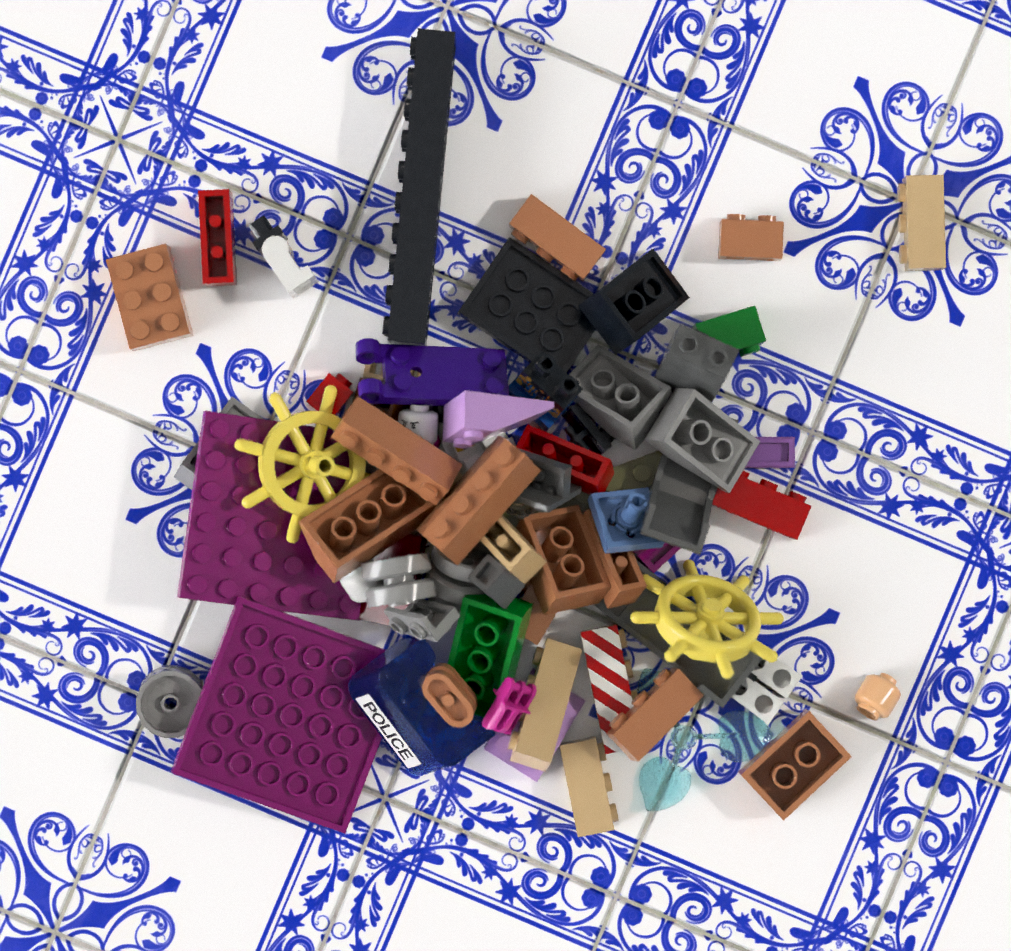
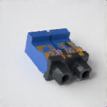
(548, 382)

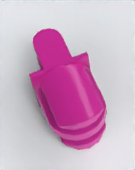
(510, 703)

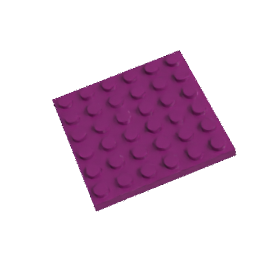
(245, 549)
(281, 717)

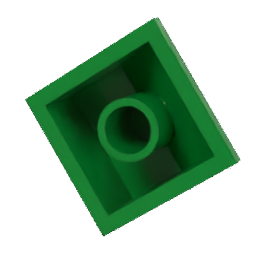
(738, 329)

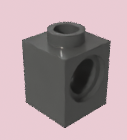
(496, 581)

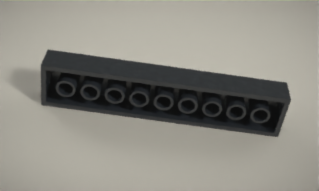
(421, 187)

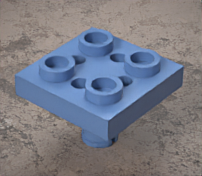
(627, 512)

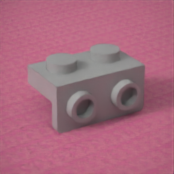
(423, 619)

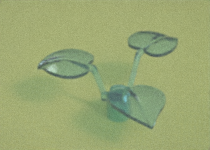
(666, 783)

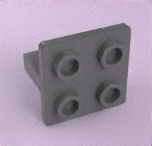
(550, 487)

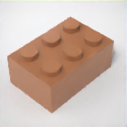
(149, 297)
(573, 566)
(795, 764)

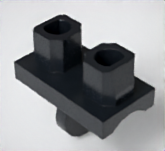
(585, 432)

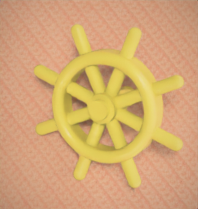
(310, 464)
(708, 619)

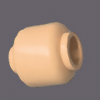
(877, 696)

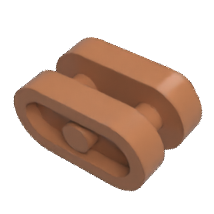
(450, 695)

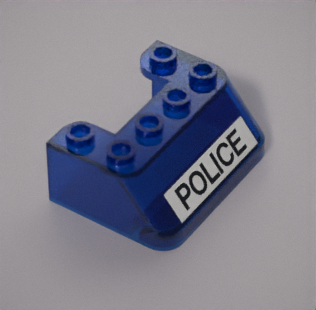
(402, 715)

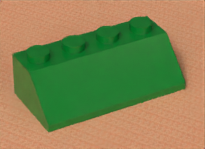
(488, 644)

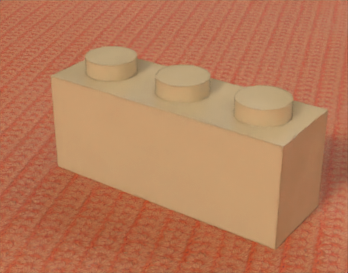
(922, 222)
(588, 786)

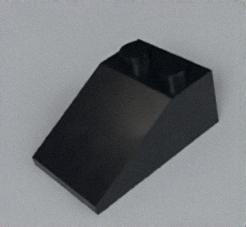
(634, 302)

